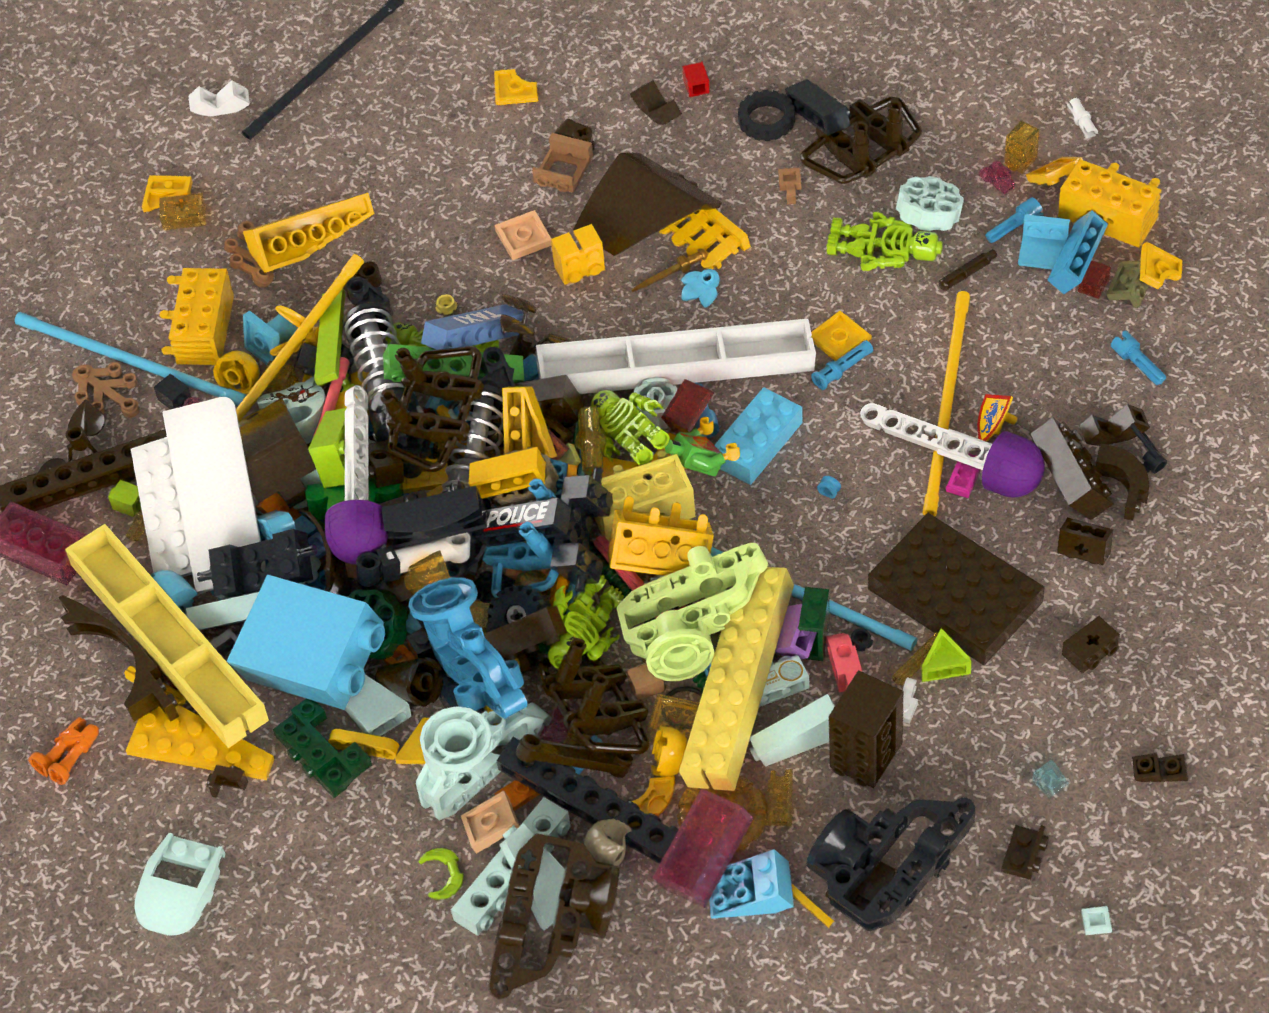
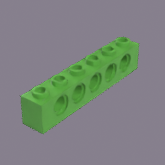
(462, 364)

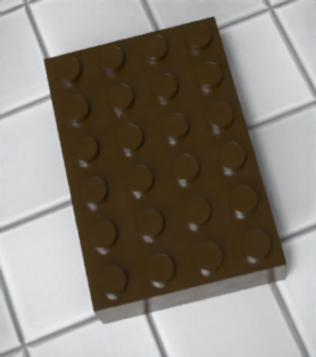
(956, 587)

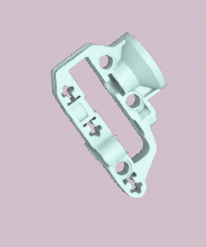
(459, 750)

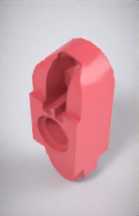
(843, 659)

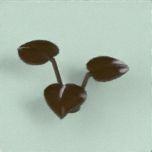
(523, 345)
(83, 423)

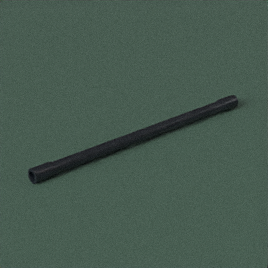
(259, 123)

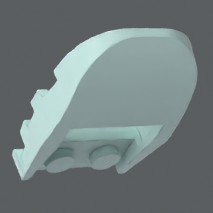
(172, 906)

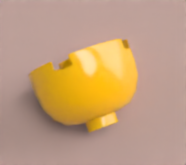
(236, 368)
(668, 751)

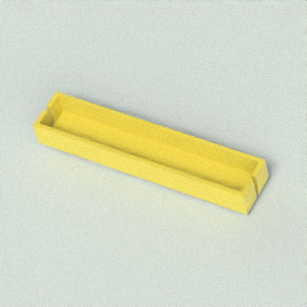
(736, 685)

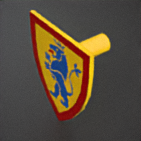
(993, 414)

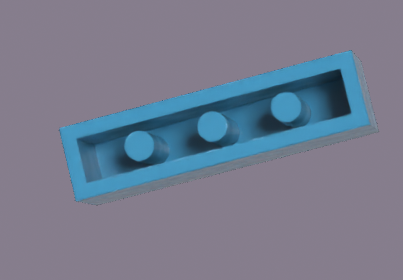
(1077, 252)

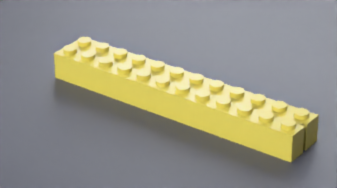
(167, 635)

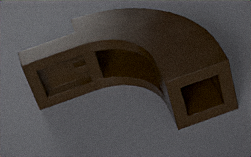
(1128, 470)

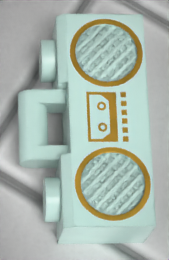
(785, 679)

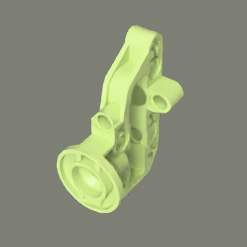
(679, 640)

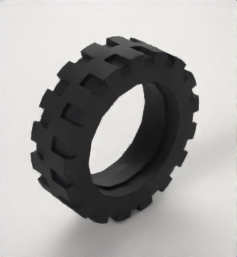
(765, 131)

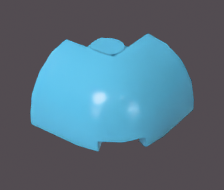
(176, 588)

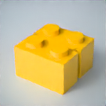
(575, 263)

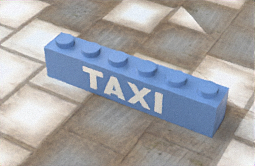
(468, 328)

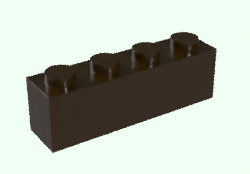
(527, 633)

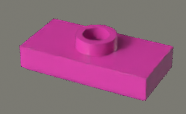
(962, 479)

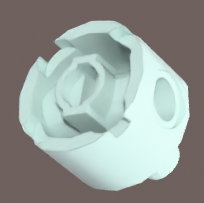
(659, 390)

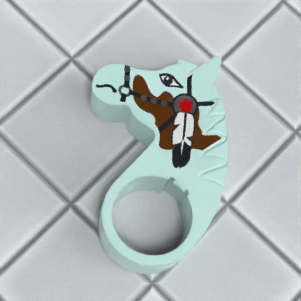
(304, 403)

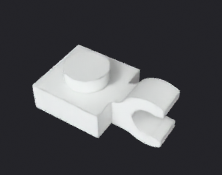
(909, 702)

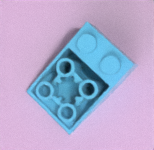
(753, 887)

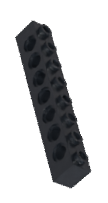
(576, 800)

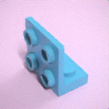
(1042, 241)

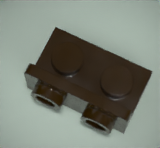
(1023, 852)

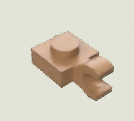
(790, 181)

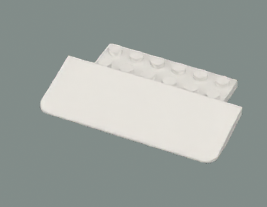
(195, 489)

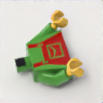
(698, 452)

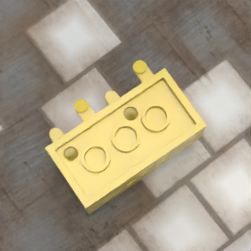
(666, 487)

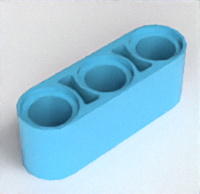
(273, 523)

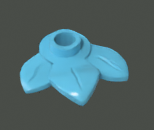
(697, 287)

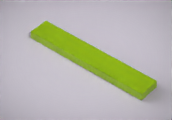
(330, 341)

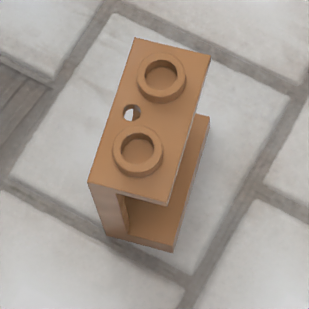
(568, 151)

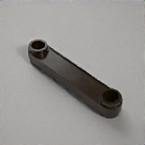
(532, 748)

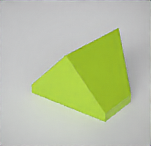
(945, 660)

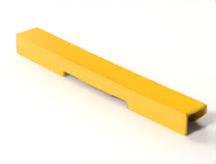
(807, 903)

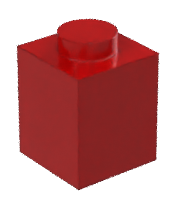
(695, 79)

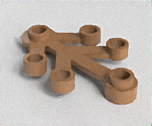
(258, 276)
(105, 387)

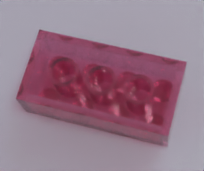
(37, 542)

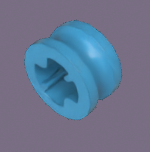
(829, 487)

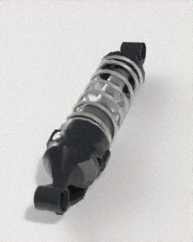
(369, 324)
(483, 410)

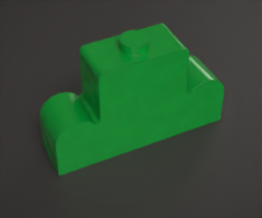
(321, 499)

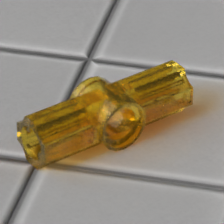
(590, 440)

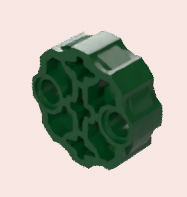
(383, 604)

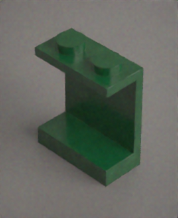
(816, 618)

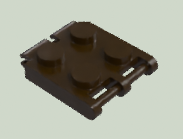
(871, 886)

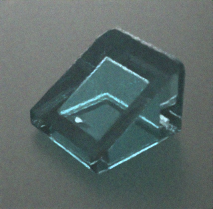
(1049, 779)

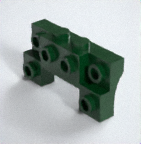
(315, 753)

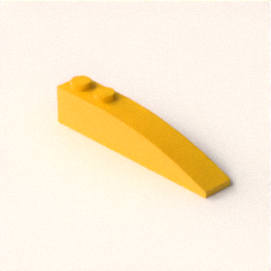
(305, 233)

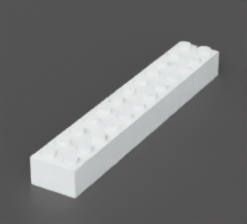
(681, 355)

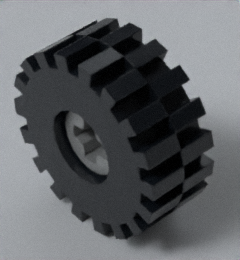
(515, 599)

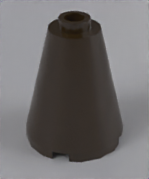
(412, 680)

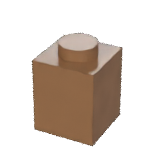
(643, 682)

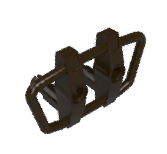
(855, 151)
(432, 384)
(592, 716)

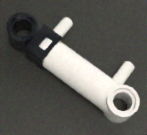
(391, 563)

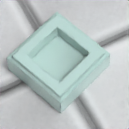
(1096, 920)

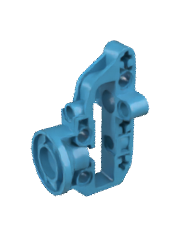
(464, 649)

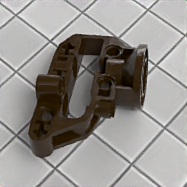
(586, 897)

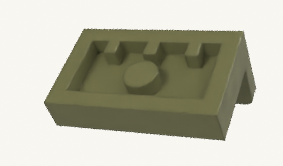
(1127, 284)

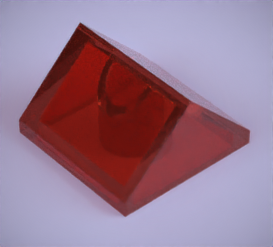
(686, 407)

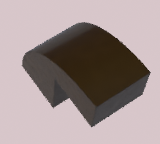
(652, 103)
(1116, 429)

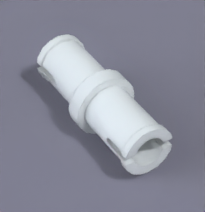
(1082, 118)

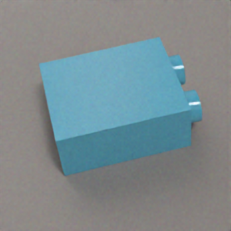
(307, 642)

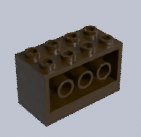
(865, 729)

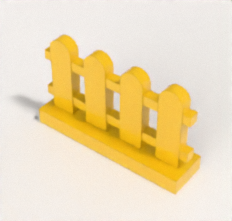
(720, 227)

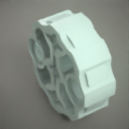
(929, 203)

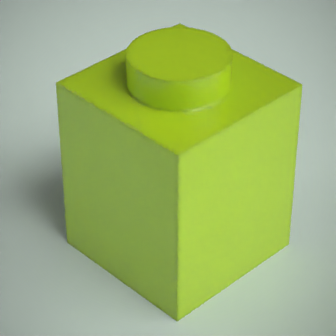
(125, 498)

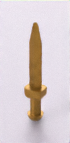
(682, 264)

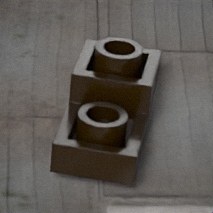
(1155, 769)

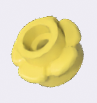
(445, 300)

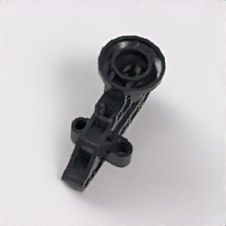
(846, 852)

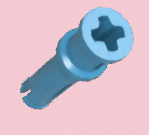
(835, 369)

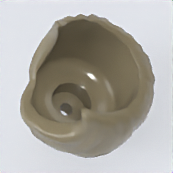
(607, 841)

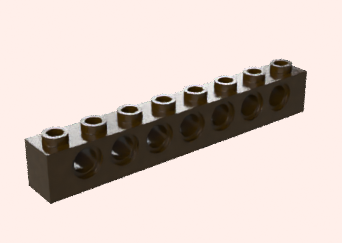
(75, 477)

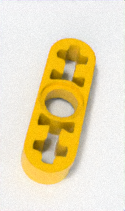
(371, 744)

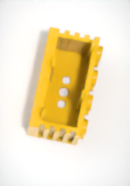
(1126, 209)
(202, 313)
(658, 545)

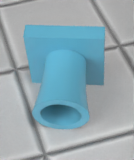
(263, 337)

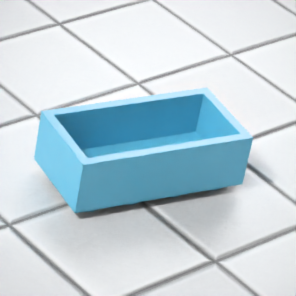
(760, 434)

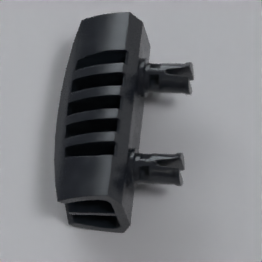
(434, 516)

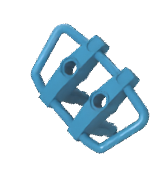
(524, 556)

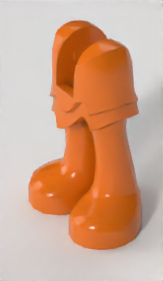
(76, 739)

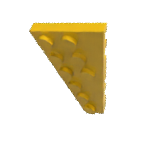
(194, 744)

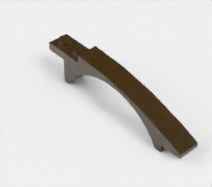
(148, 682)

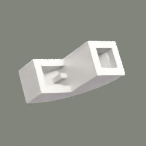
(226, 101)

